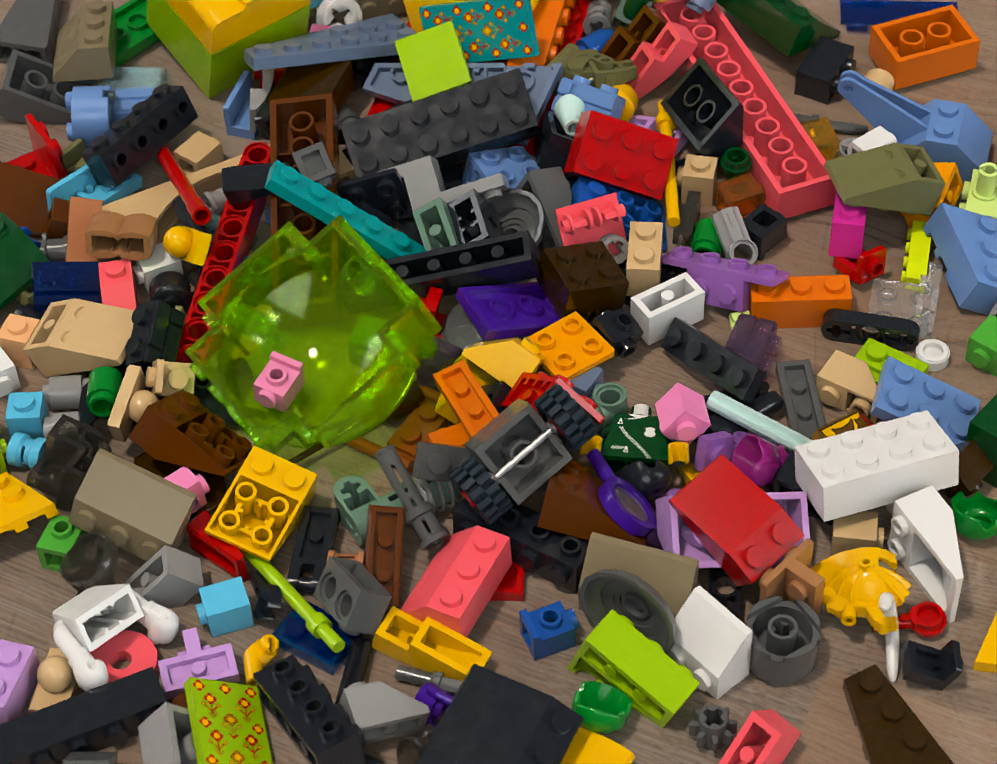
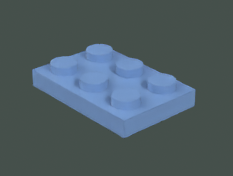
(908, 391)

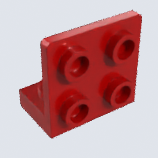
(45, 153)
(532, 386)

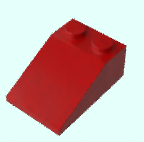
(735, 521)

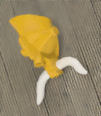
(864, 589)

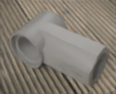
(733, 233)

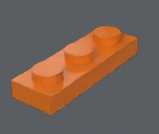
(465, 397)

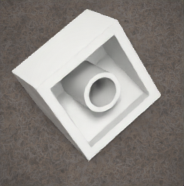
(711, 643)

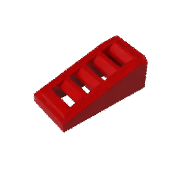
(215, 550)

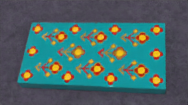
(487, 27)

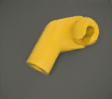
(259, 655)

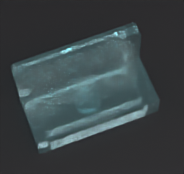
(135, 78)

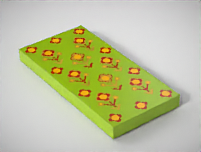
(226, 722)

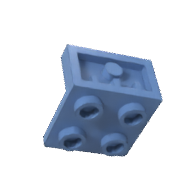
(510, 161)

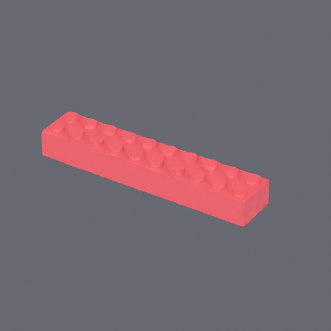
(777, 143)

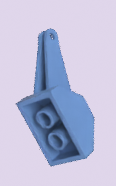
(942, 127)

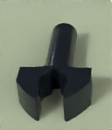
(268, 597)

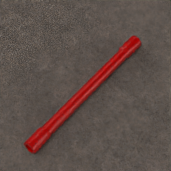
(194, 204)

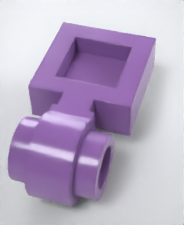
(714, 444)

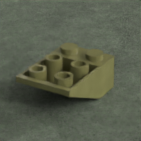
(888, 179)

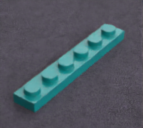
(326, 206)

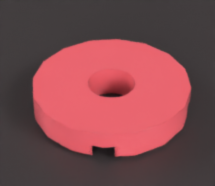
(128, 646)

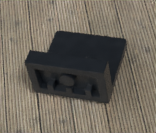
(380, 190)

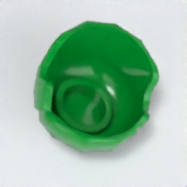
(975, 516)
(602, 706)

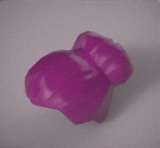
(759, 459)

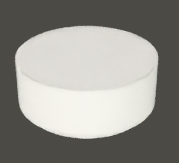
(933, 353)

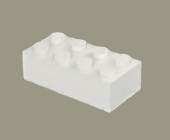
(876, 465)

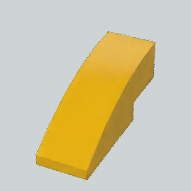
(428, 645)

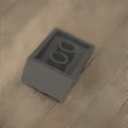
(29, 88)

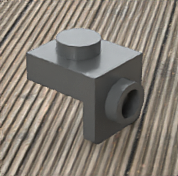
(315, 164)

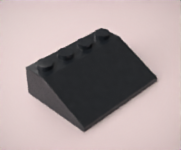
(501, 723)

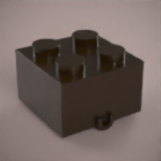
(582, 279)

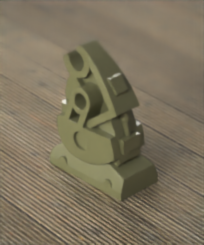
(593, 66)

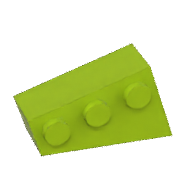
(638, 666)

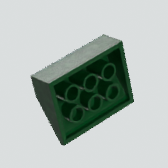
(782, 23)

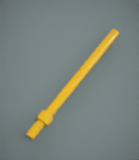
(666, 125)

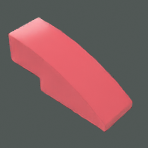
(661, 58)

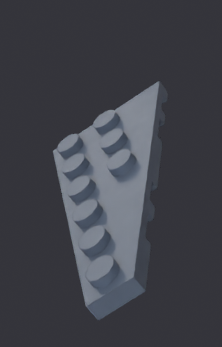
(389, 82)

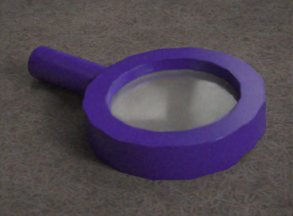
(622, 500)

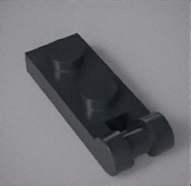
(314, 540)

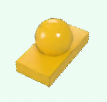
(187, 244)

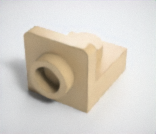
(169, 377)

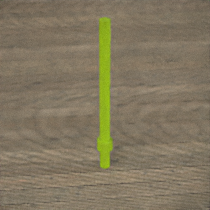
(315, 621)

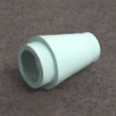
(568, 112)

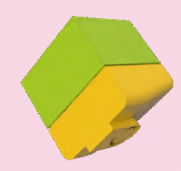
(212, 34)

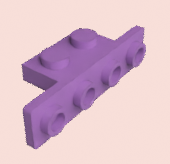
(722, 279)

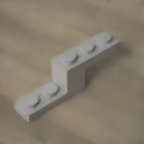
(426, 183)

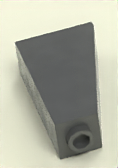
(31, 29)

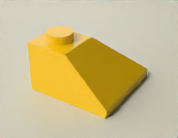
(506, 358)

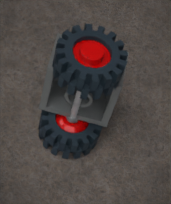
(521, 451)

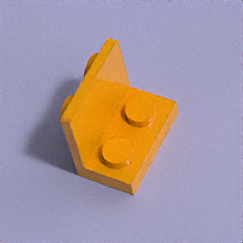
(571, 347)

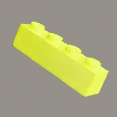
(918, 253)

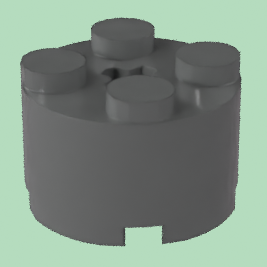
(783, 640)

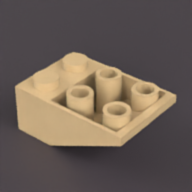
(79, 337)

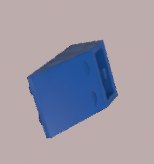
(636, 208)

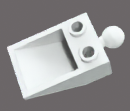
(927, 546)

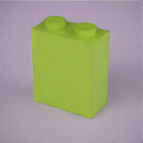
(433, 61)

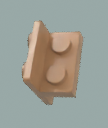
(795, 578)

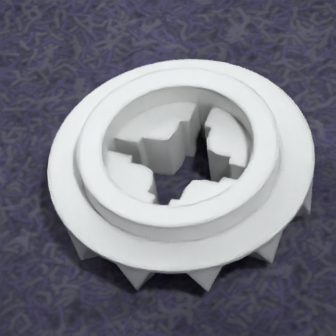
(351, 7)

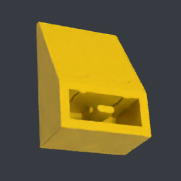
(263, 504)

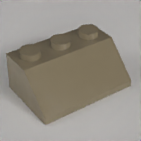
(87, 44)
(132, 506)
(667, 572)

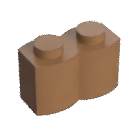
(123, 236)

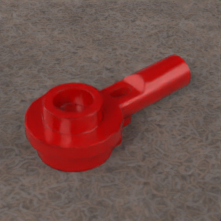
(924, 619)

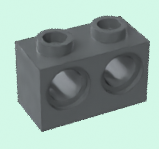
(352, 596)

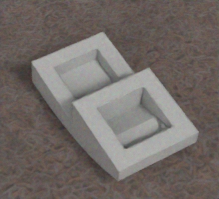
(260, 96)

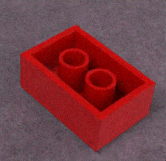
(621, 155)

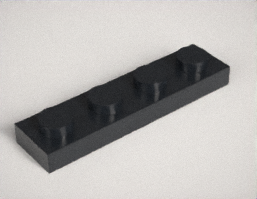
(713, 360)

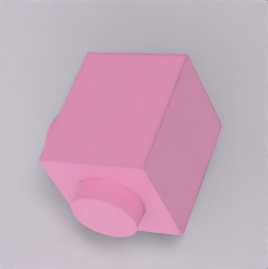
(682, 414)

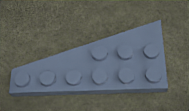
(338, 43)

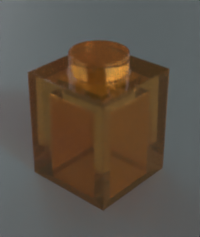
(740, 192)

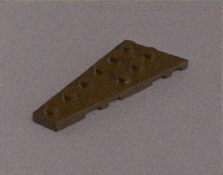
(887, 724)

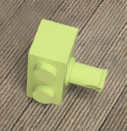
(981, 191)

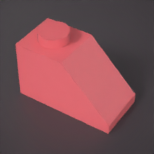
(762, 740)

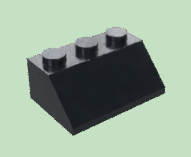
(706, 111)

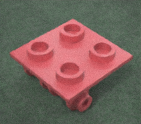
(591, 221)

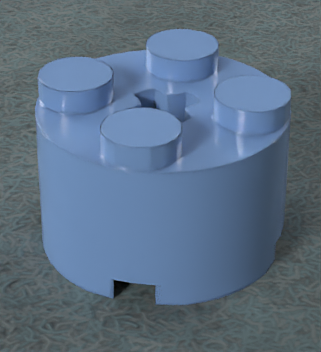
(90, 112)

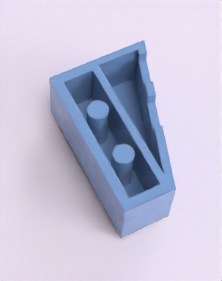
(969, 252)

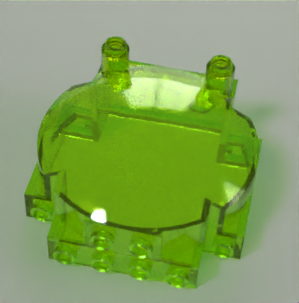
(332, 311)

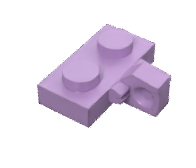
(198, 662)

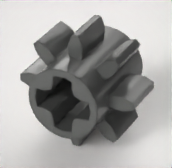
(712, 727)

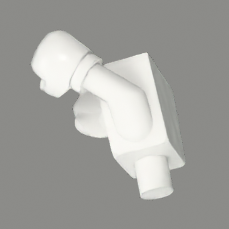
(97, 617)

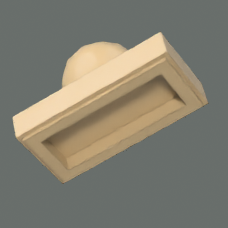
(129, 403)
(55, 681)

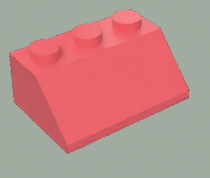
(461, 579)

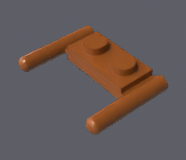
(414, 429)

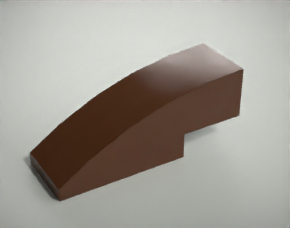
(626, 41)

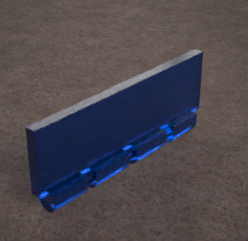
(861, 13)

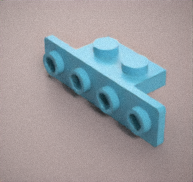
(83, 185)

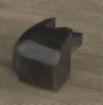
(66, 460)

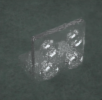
(908, 300)

